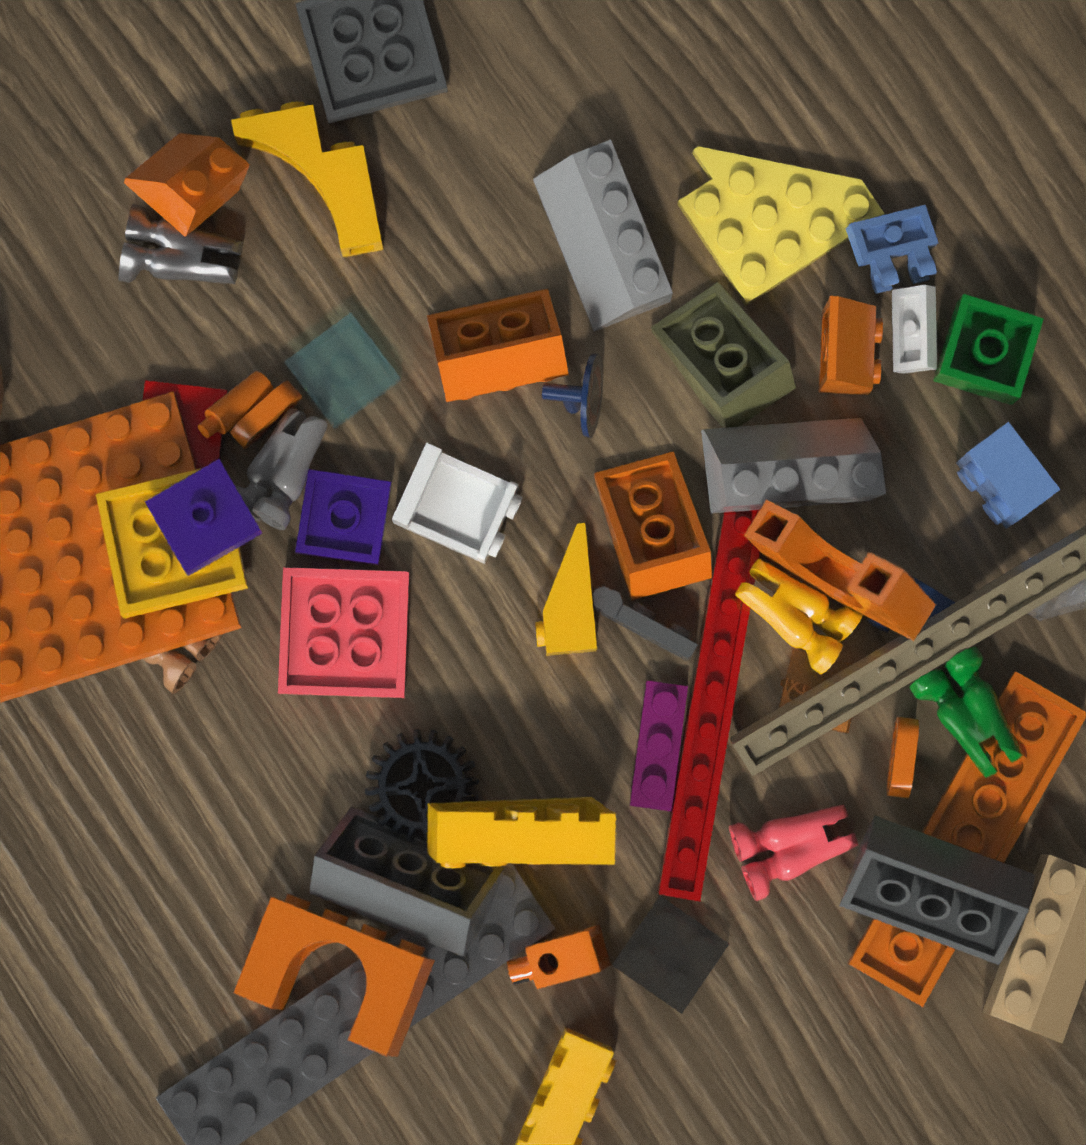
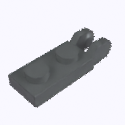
(641, 621)

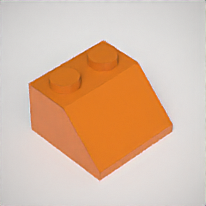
(189, 179)
(848, 347)

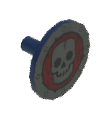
(581, 398)

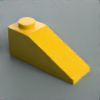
(569, 612)

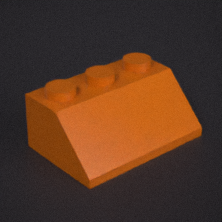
(498, 345)

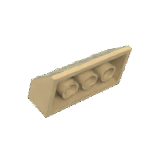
(1047, 958)

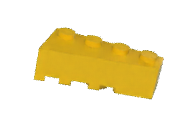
(521, 832)
(567, 1091)

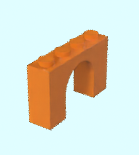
(869, 588)
(393, 972)

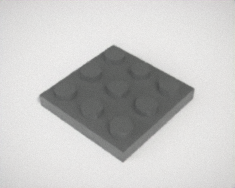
(370, 54)

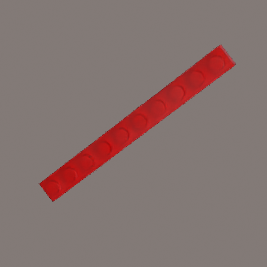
(709, 712)

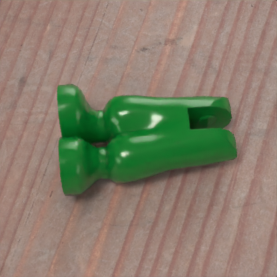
(975, 714)

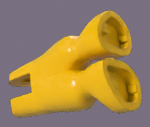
(795, 610)

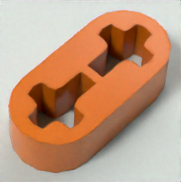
(265, 414)
(902, 757)

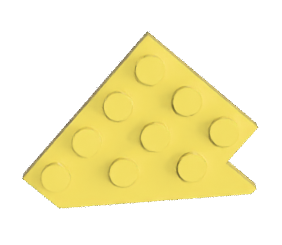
(770, 217)

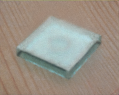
(342, 370)

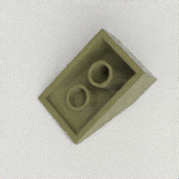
(725, 357)

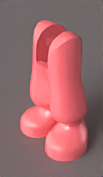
(796, 843)

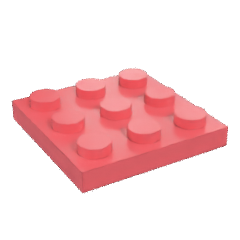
(343, 632)

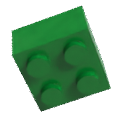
(988, 349)

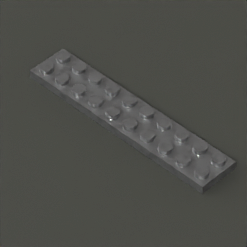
(310, 1042)

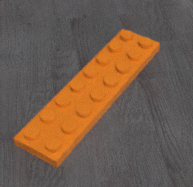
(982, 818)

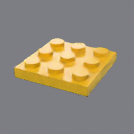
(142, 561)

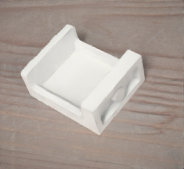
(457, 505)

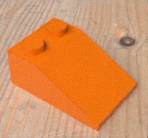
(654, 526)

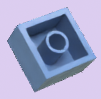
(1006, 476)

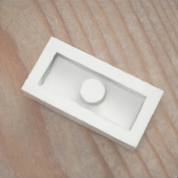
(914, 329)

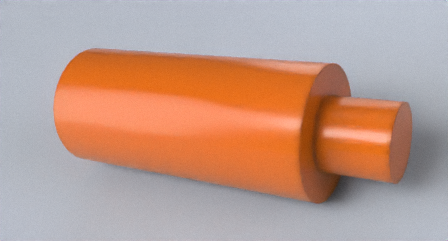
(235, 404)

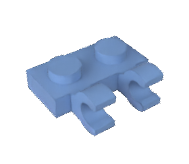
(892, 236)

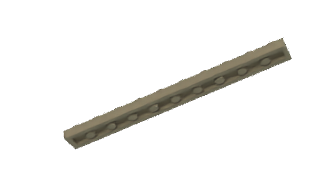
(907, 660)

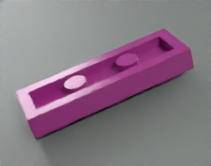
(658, 746)

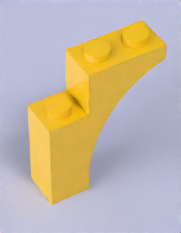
(337, 175)

